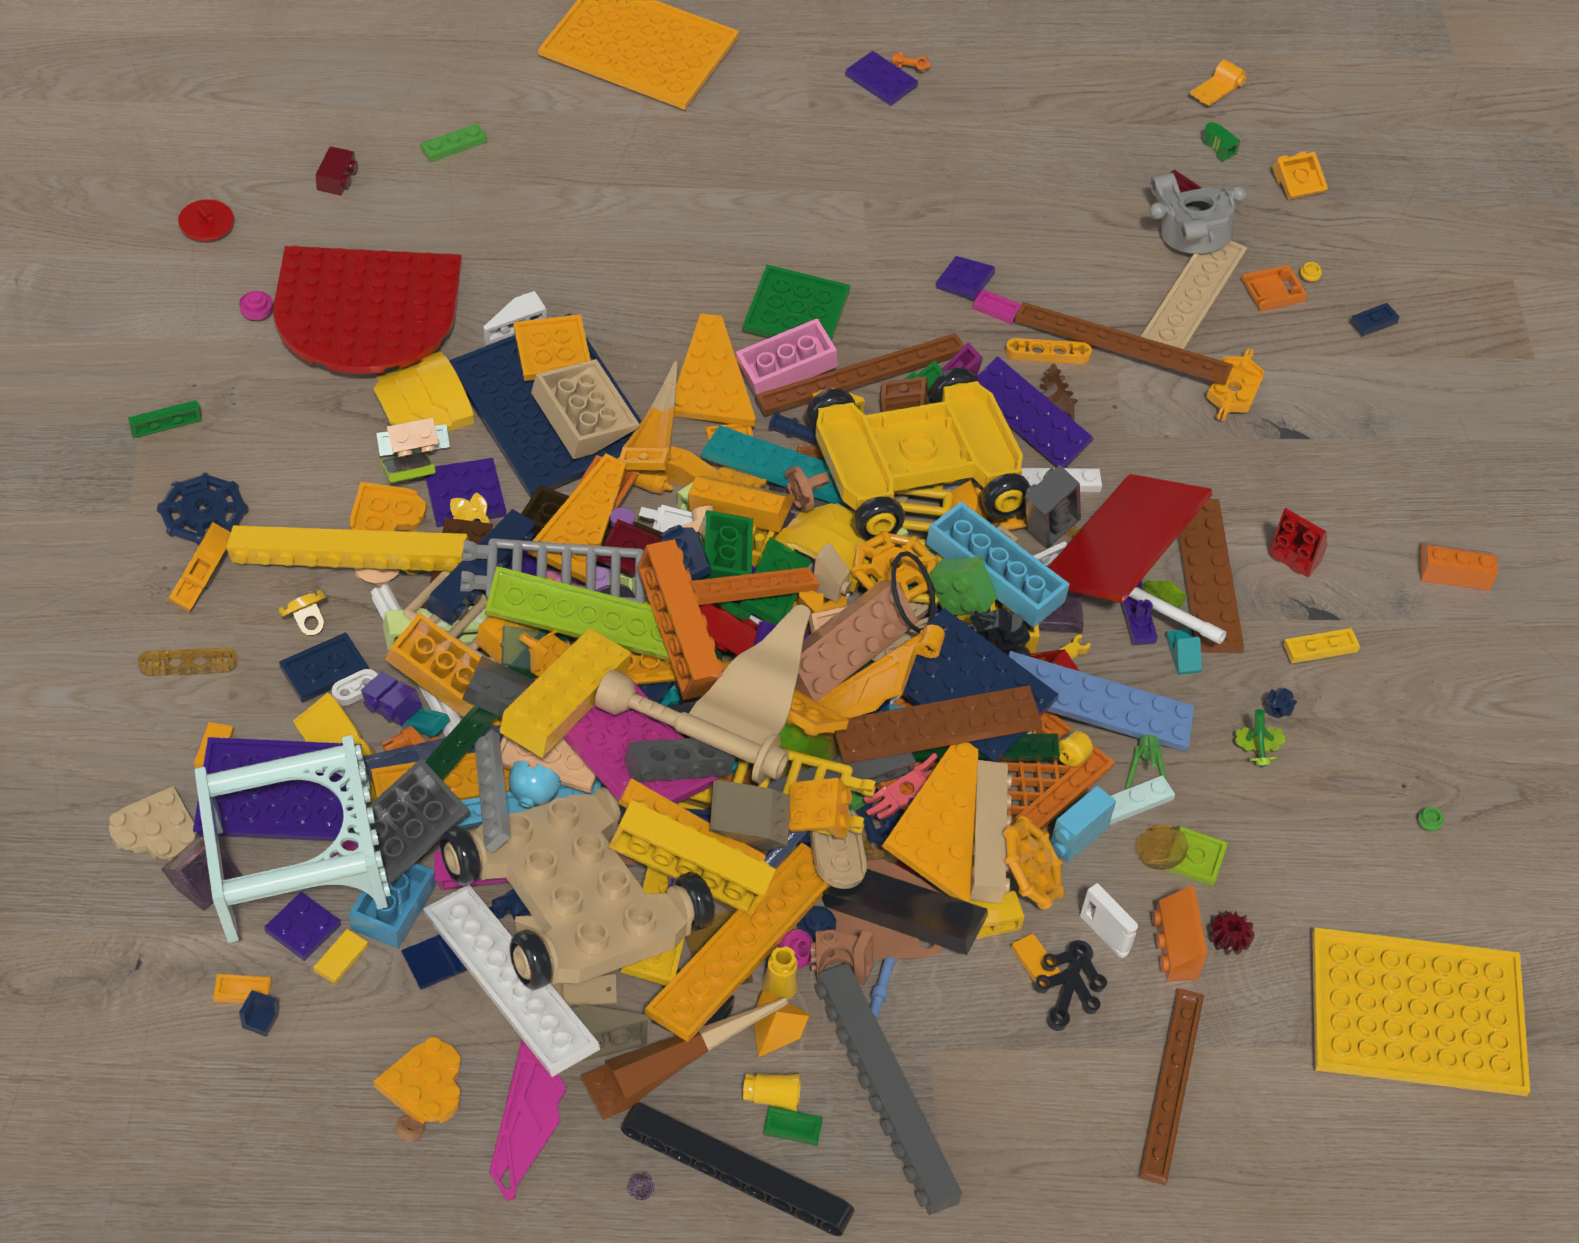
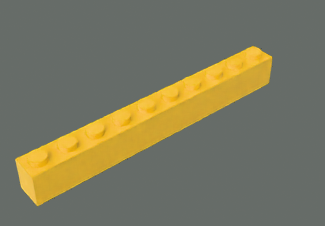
(345, 548)

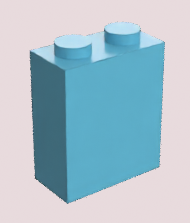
(1082, 824)

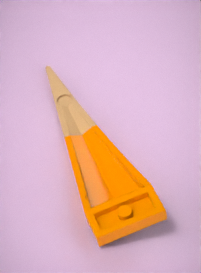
(651, 442)

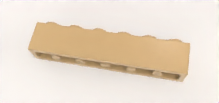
(989, 843)

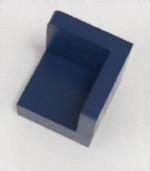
(259, 1013)

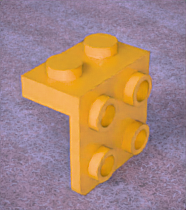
(820, 806)

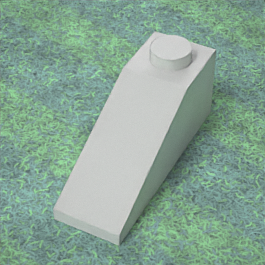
(519, 309)

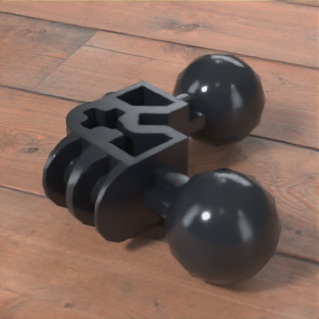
(1004, 628)

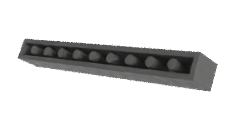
(888, 1090)

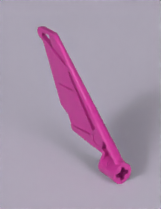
(527, 1120)

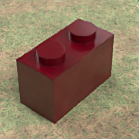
(336, 171)

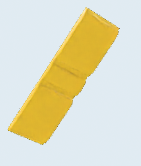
(329, 723)

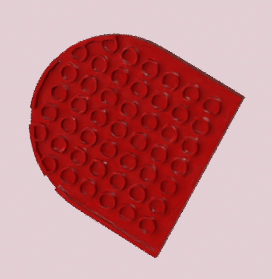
(365, 306)

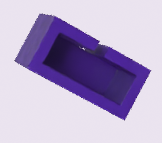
(391, 701)

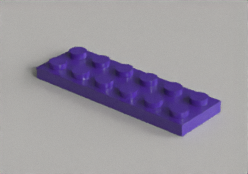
(1034, 415)

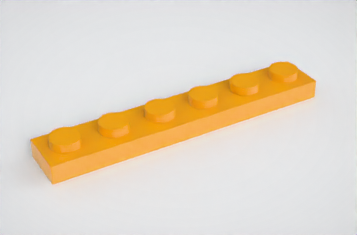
(640, 793)

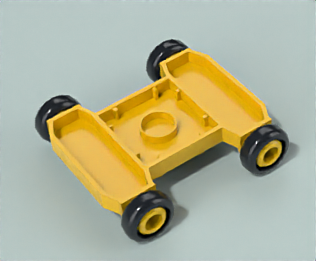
(919, 447)

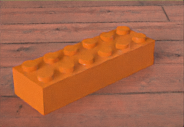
(679, 619)

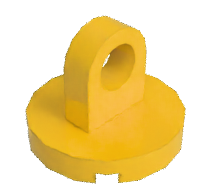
(303, 608)

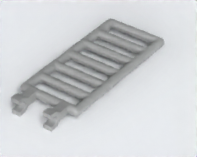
(490, 552)

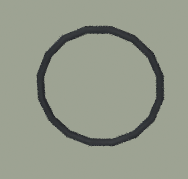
(895, 592)

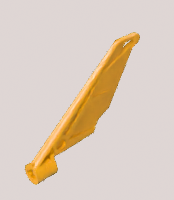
(884, 677)

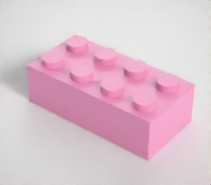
(787, 357)

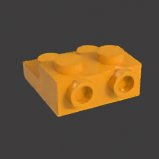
(1300, 175)

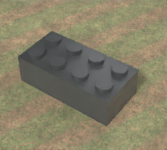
(1053, 506)

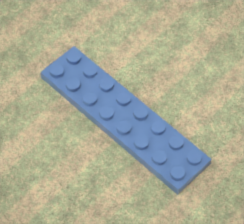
(1113, 704)

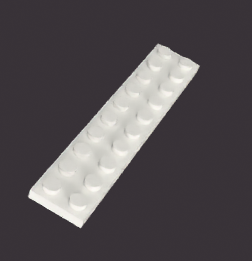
(536, 1015)

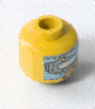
(1075, 748)

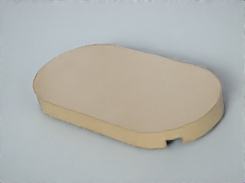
(839, 860)

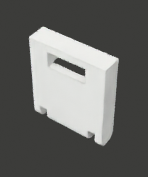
(1109, 920)

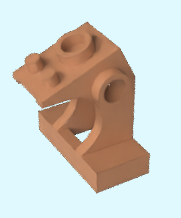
(844, 948)

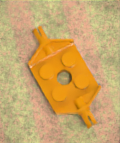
(1245, 377)
(543, 651)

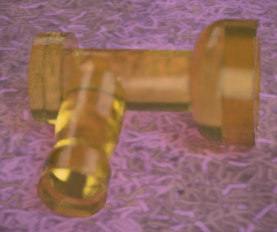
(880, 854)

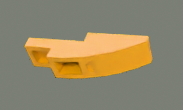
(200, 567)

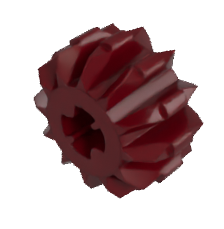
(1232, 932)

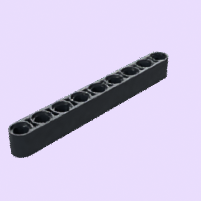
(738, 1169)

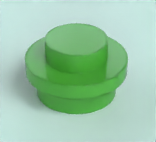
(1431, 819)

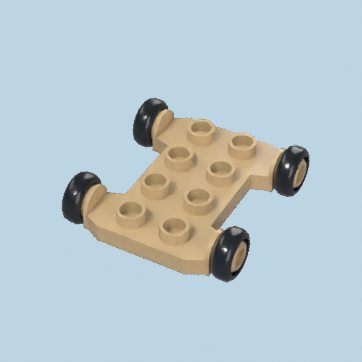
(578, 891)

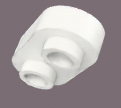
(352, 686)

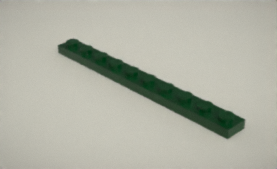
(468, 732)

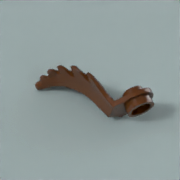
(1056, 391)

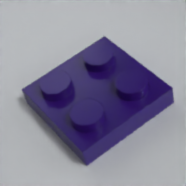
(965, 277)
(302, 926)

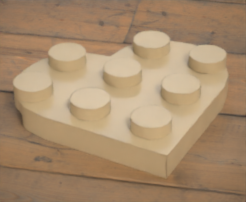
(153, 825)

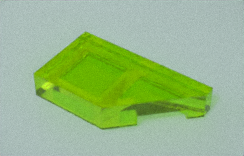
(1165, 591)

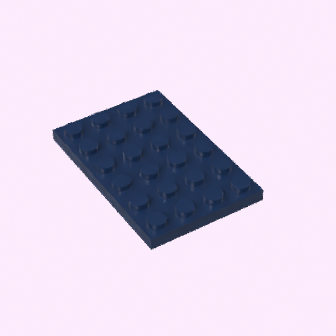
(968, 668)

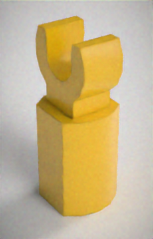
(1075, 648)

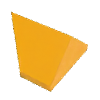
(779, 1027)

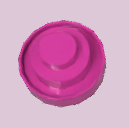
(256, 305)
(800, 943)

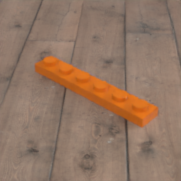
(755, 585)

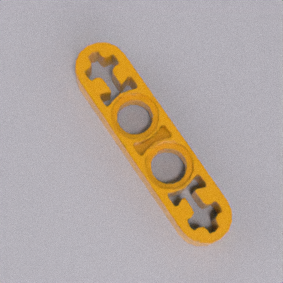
(1048, 353)

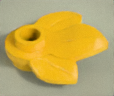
(470, 510)

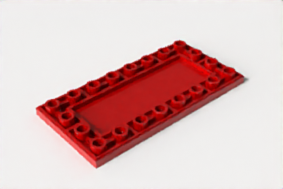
(1128, 536)

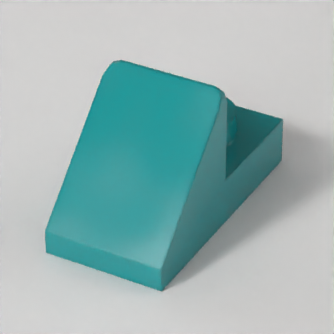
(1185, 651)

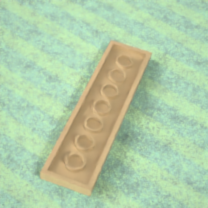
(1194, 295)

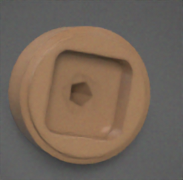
(409, 1129)

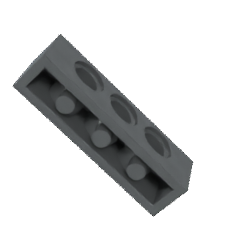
(676, 760)

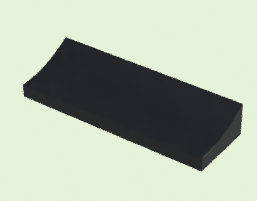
(910, 910)

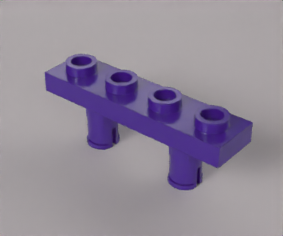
(1140, 620)

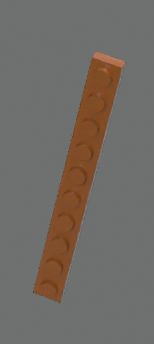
(1124, 343)
(860, 373)

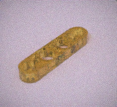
(187, 657)

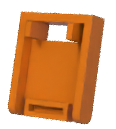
(1270, 292)

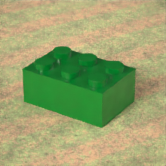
(727, 543)

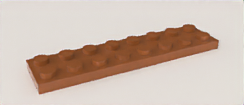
(1210, 578)
(938, 724)

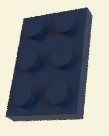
(322, 666)

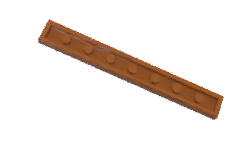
(1171, 1087)

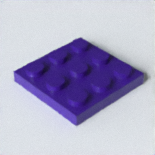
(463, 481)

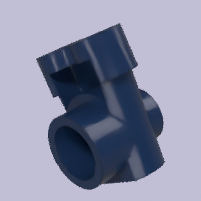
(508, 904)

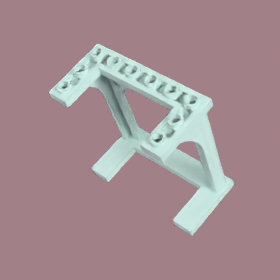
(355, 868)

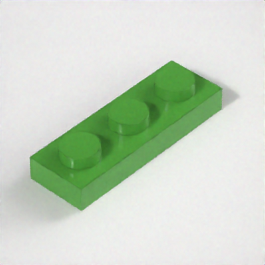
(453, 143)

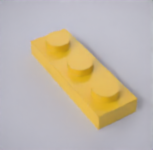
(1321, 645)

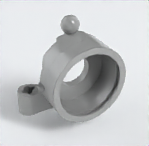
(1197, 218)

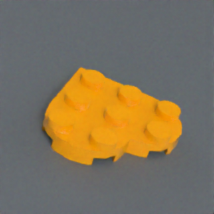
(387, 508)
(424, 1082)

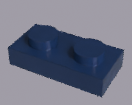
(1375, 319)

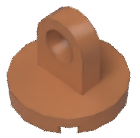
(803, 487)

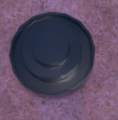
(817, 919)

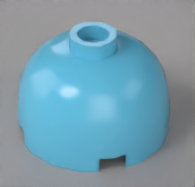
(533, 785)

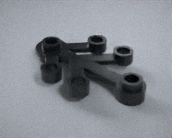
(1072, 981)

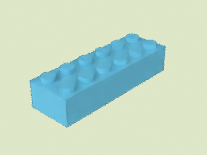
(1016, 575)

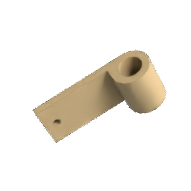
(590, 992)

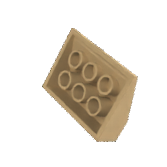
(583, 407)

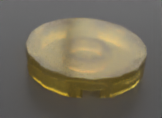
(1162, 847)

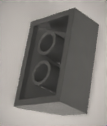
(495, 686)

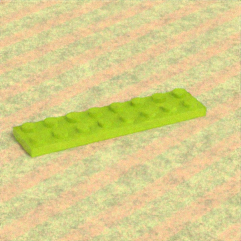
(573, 611)

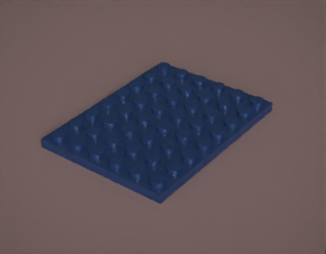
(516, 421)

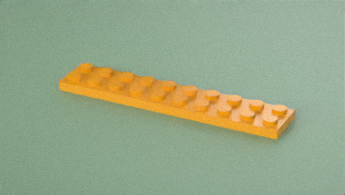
(738, 948)

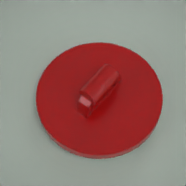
(206, 220)

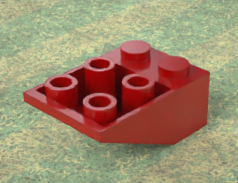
(1298, 543)

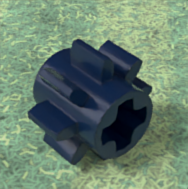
(1280, 702)

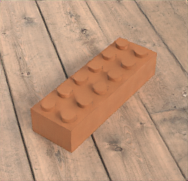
(851, 639)

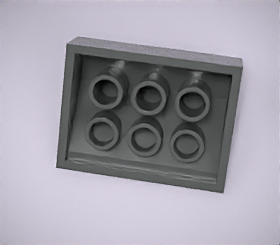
(413, 818)

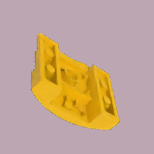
(425, 392)
(824, 525)

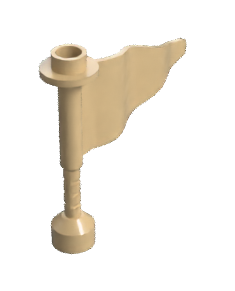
(743, 707)

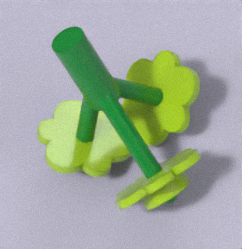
(1269, 741)

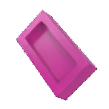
(996, 306)

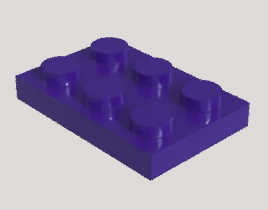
(881, 78)

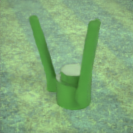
(1149, 750)

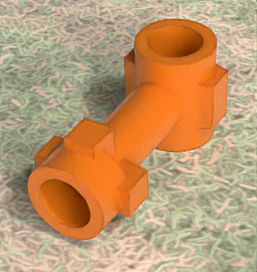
(921, 63)

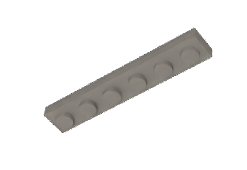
(492, 791)

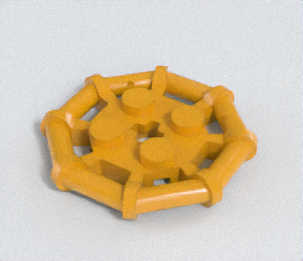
(883, 557)
(1033, 862)

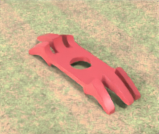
(893, 794)

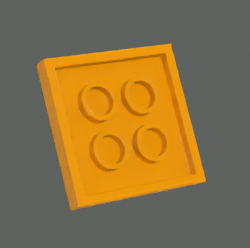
(550, 344)

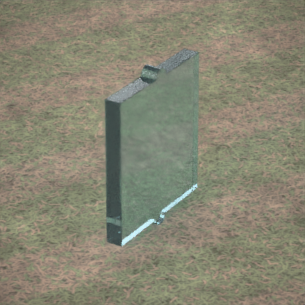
(514, 651)

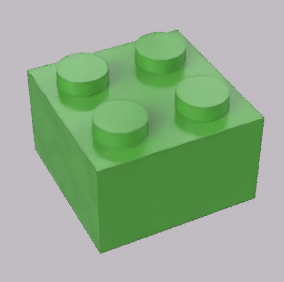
(963, 585)

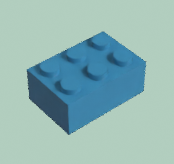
(406, 901)

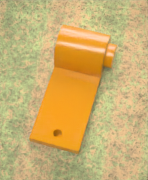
(1225, 80)

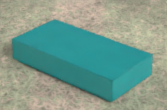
(427, 721)

